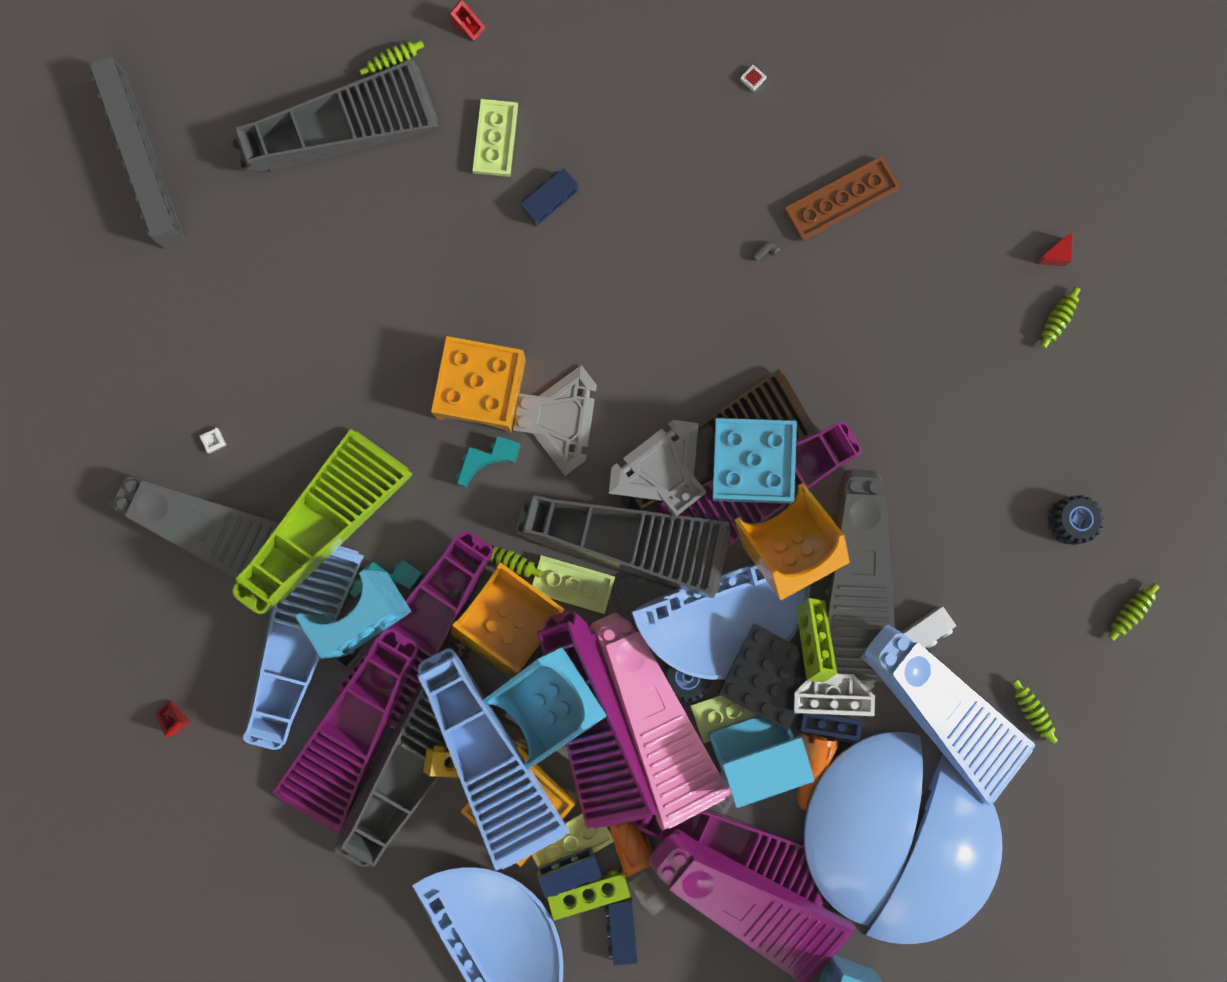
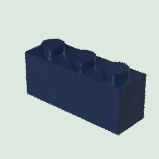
(549, 196)
(830, 725)
(568, 872)
(621, 932)

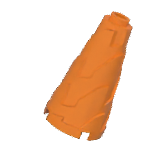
(820, 756)
(631, 847)

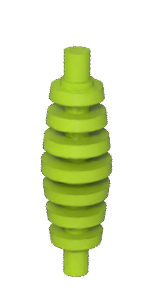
(392, 58)
(1059, 317)
(514, 562)
(1133, 611)
(1034, 711)

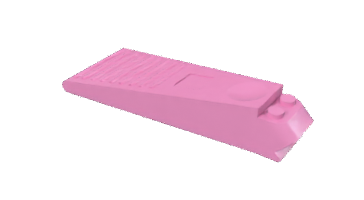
(668, 747)

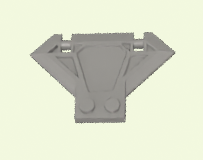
(560, 418)
(662, 469)

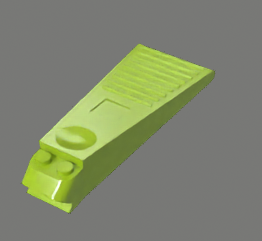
(329, 510)

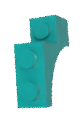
(502, 451)
(403, 574)

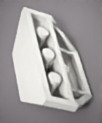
(838, 696)

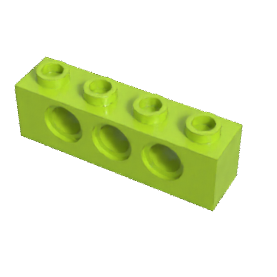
(816, 640)
(620, 891)

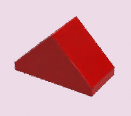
(466, 21)
(1059, 254)
(171, 719)

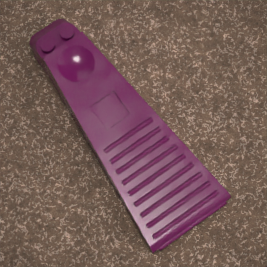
(814, 460)
(427, 623)
(339, 752)
(604, 756)
(752, 846)
(751, 907)

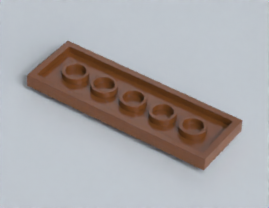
(842, 198)

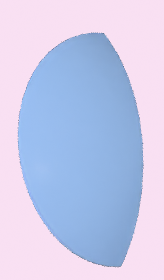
(706, 633)
(864, 822)
(947, 865)
(492, 926)

